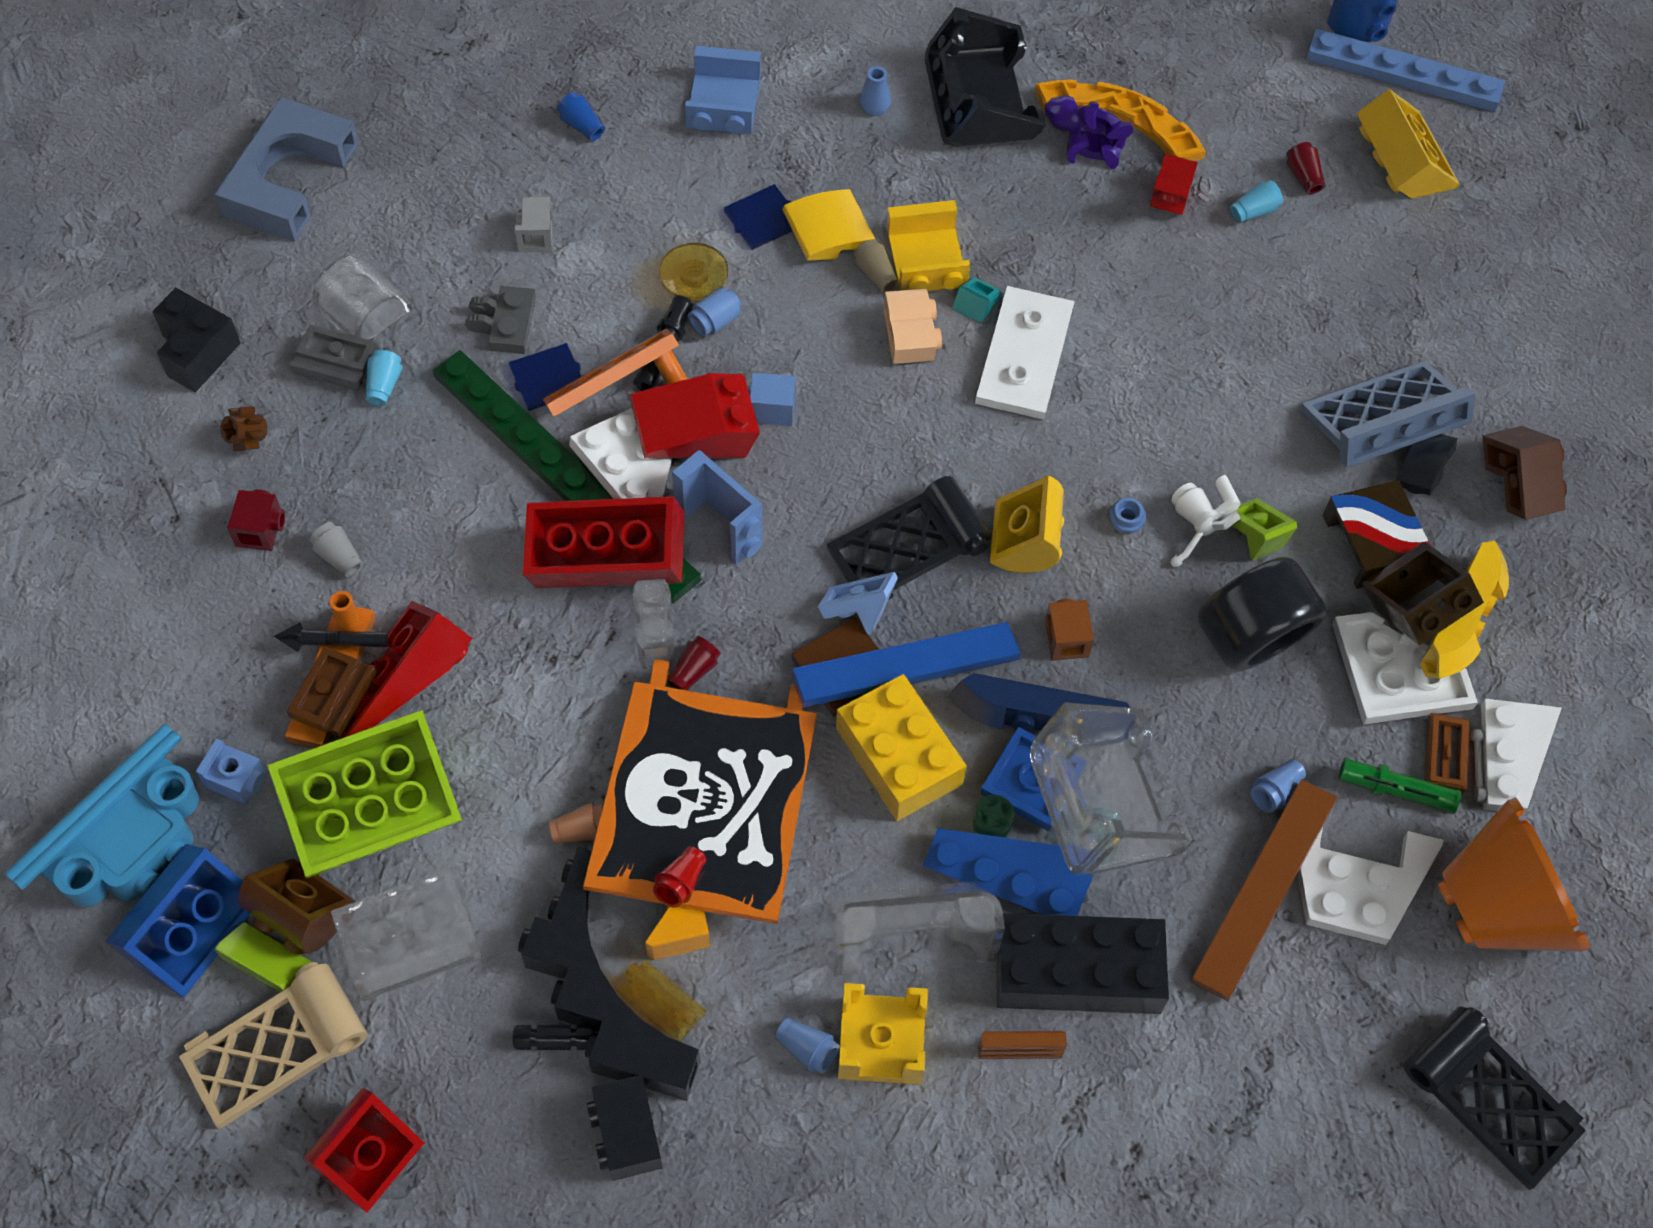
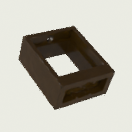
(1422, 568)

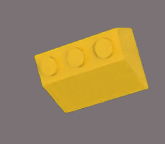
(1405, 147)

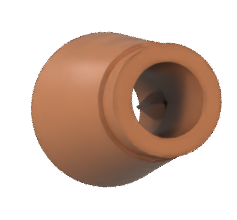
(577, 825)

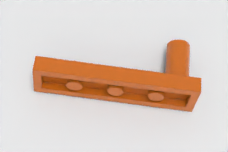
(655, 349)
(344, 618)

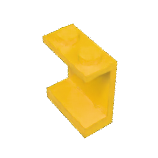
(926, 246)

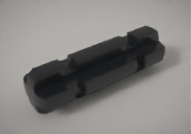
(551, 1037)

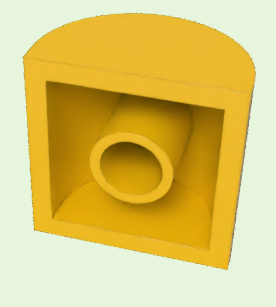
(1028, 527)

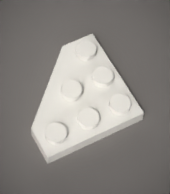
(617, 459)
(1388, 674)

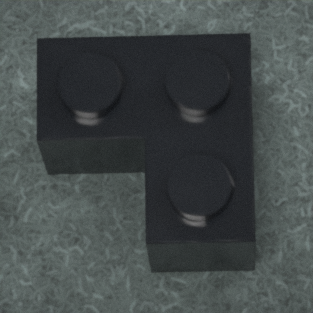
(196, 337)

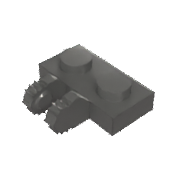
(511, 318)

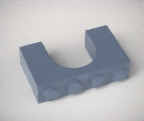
(287, 132)

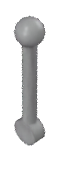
(1477, 737)

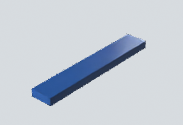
(916, 660)

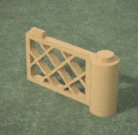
(325, 1017)

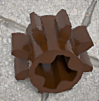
(243, 428)

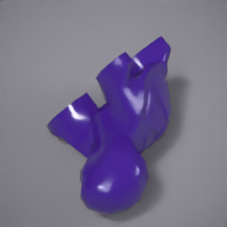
(1091, 129)

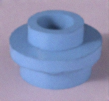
(1128, 507)

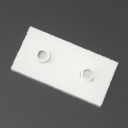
(1024, 352)

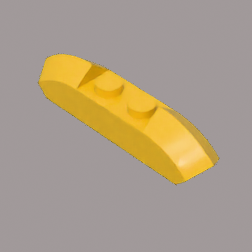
(1458, 643)

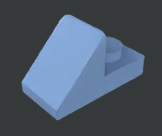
(863, 596)

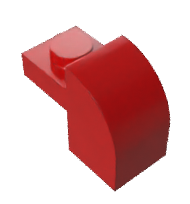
(1173, 184)

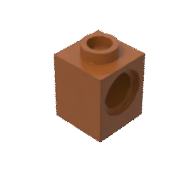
(1069, 629)

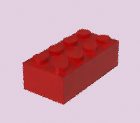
(603, 542)

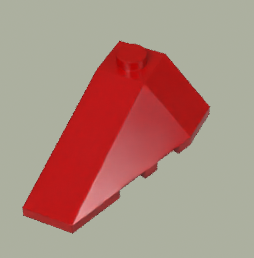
(419, 652)

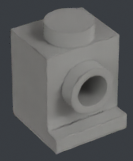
(534, 225)

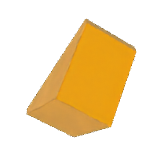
(677, 933)

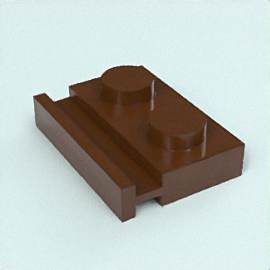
(331, 692)

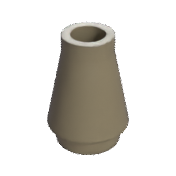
(874, 263)

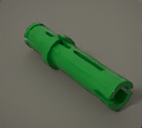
(1354, 773)

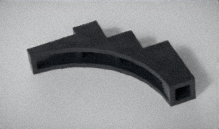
(624, 1041)

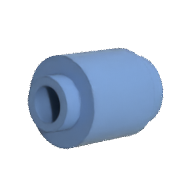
(714, 311)

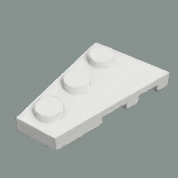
(1514, 748)

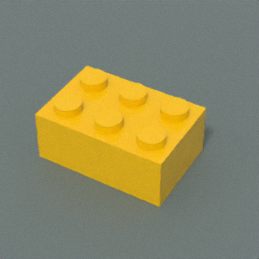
(900, 747)

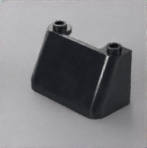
(976, 82)

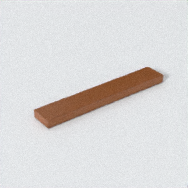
(1264, 890)

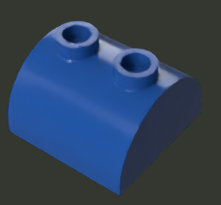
(1362, 18)

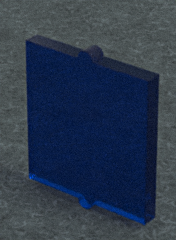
(760, 216)
(544, 374)

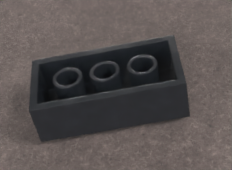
(1082, 964)

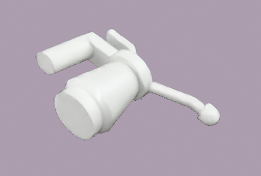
(1196, 508)

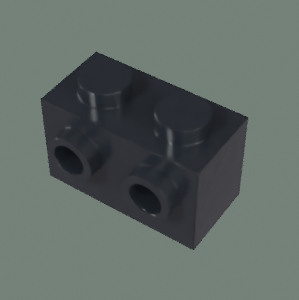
(626, 1128)

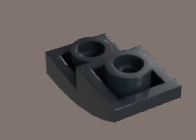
(1425, 464)

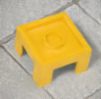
(882, 1036)

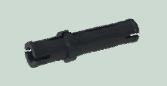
(675, 322)

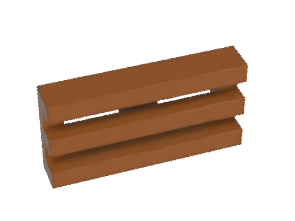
(1462, 751)
(1022, 1045)

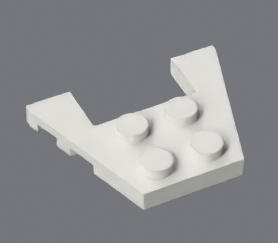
(1362, 894)

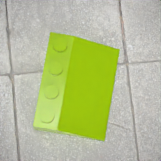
(364, 793)

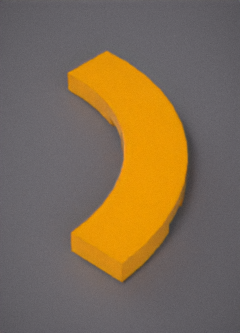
(1132, 107)

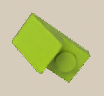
(1265, 527)

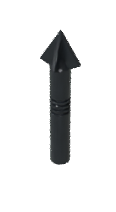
(297, 636)

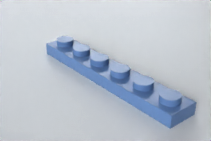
(1406, 70)

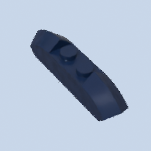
(1015, 703)

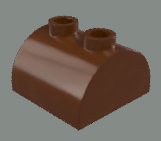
(292, 905)

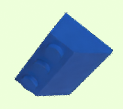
(181, 920)

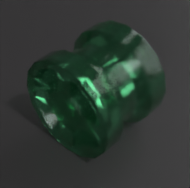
(995, 809)

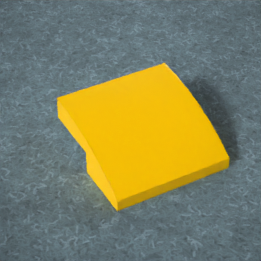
(827, 224)

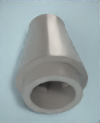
(335, 548)

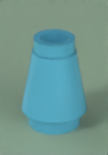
(1258, 201)
(382, 375)

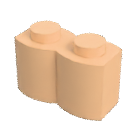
(911, 326)

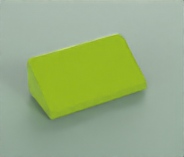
(261, 957)

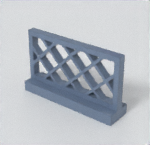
(1395, 426)

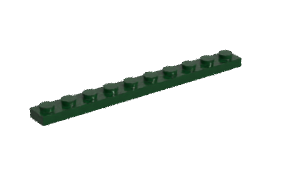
(531, 441)

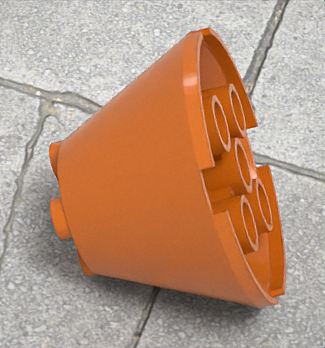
(1510, 889)

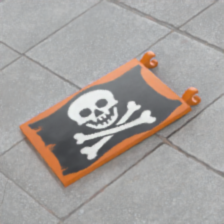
(706, 779)

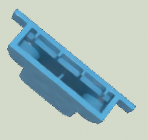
(119, 832)

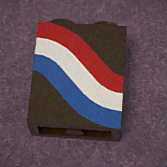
(1377, 526)

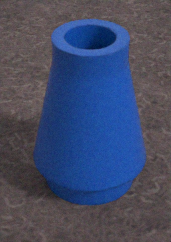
(578, 114)

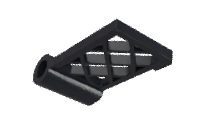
(948, 513)
(1455, 1051)

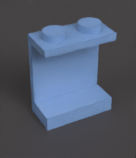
(724, 90)
(703, 481)

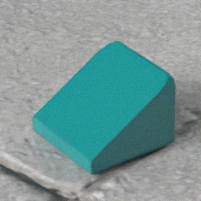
(976, 299)

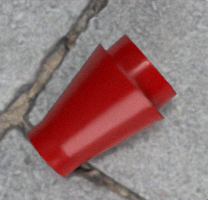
(677, 881)

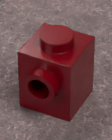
(256, 520)

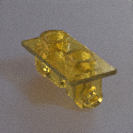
(661, 1000)

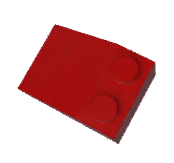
(694, 415)

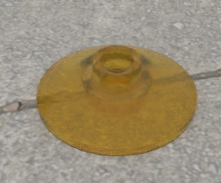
(691, 261)

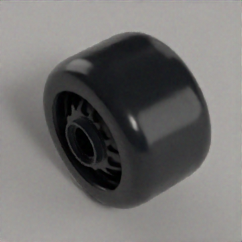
(1261, 613)

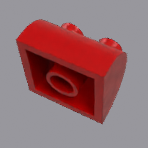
(363, 1150)

